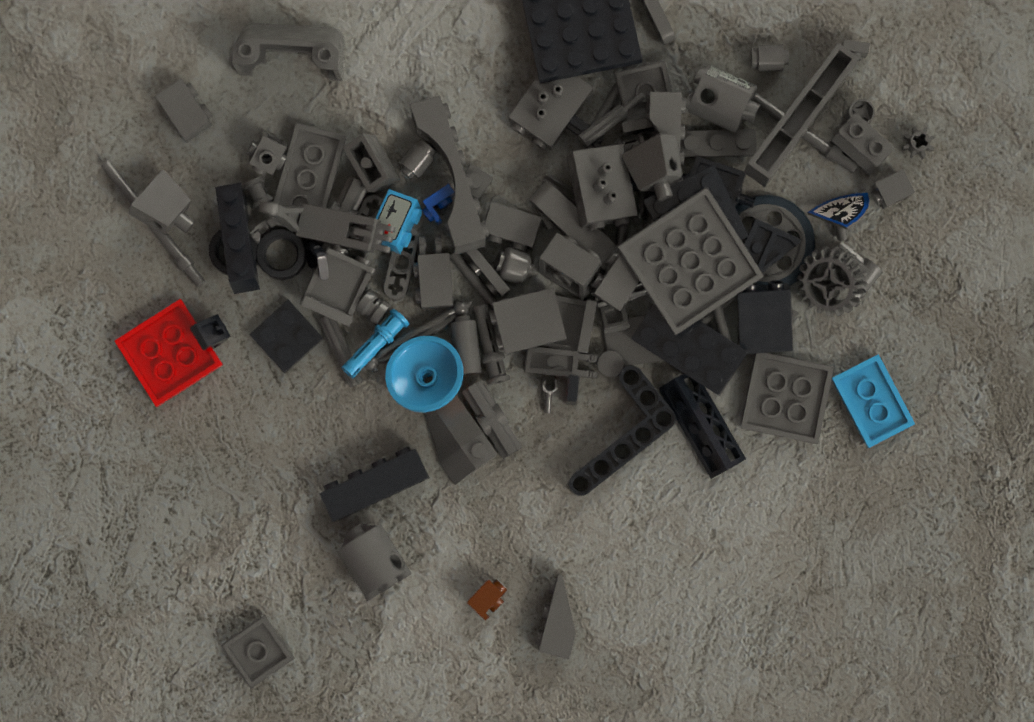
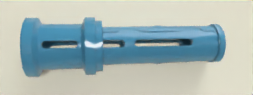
(382, 335)

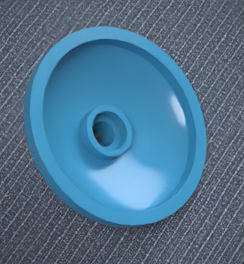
(414, 363)

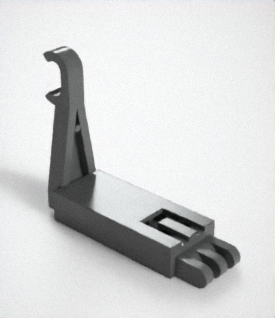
(332, 226)

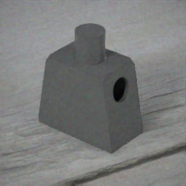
(655, 165)
(163, 205)

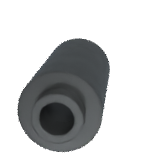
(465, 342)

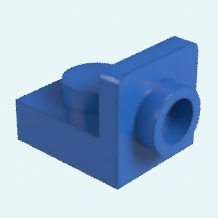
(440, 199)

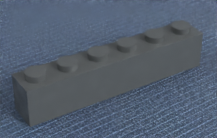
(801, 115)

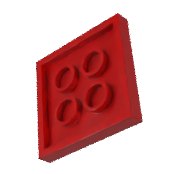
(167, 353)

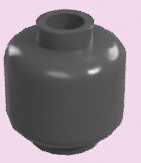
(513, 265)

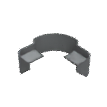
(262, 227)

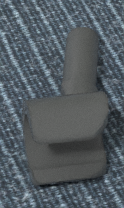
(549, 390)

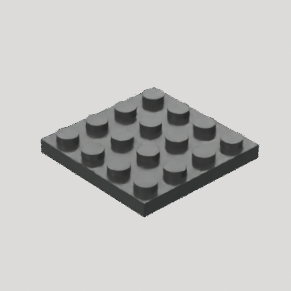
(690, 261)

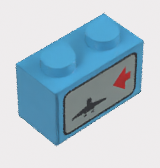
(402, 213)

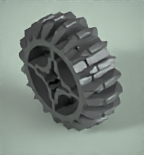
(827, 299)

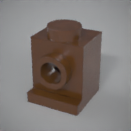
(487, 598)

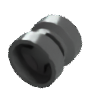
(863, 108)
(373, 307)

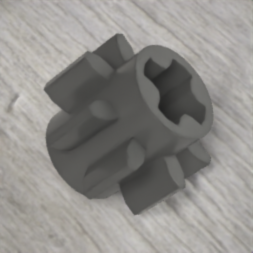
(911, 142)

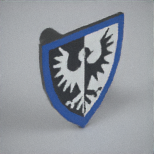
(842, 212)

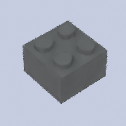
(570, 265)

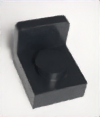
(210, 332)

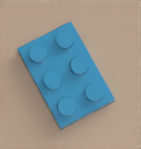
(873, 401)

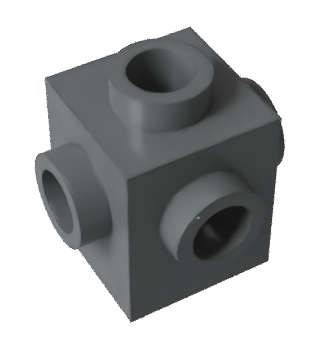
(267, 145)

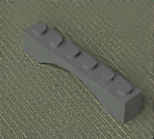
(664, 114)
(432, 126)

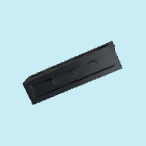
(699, 425)

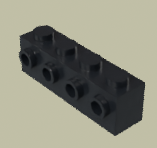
(373, 485)

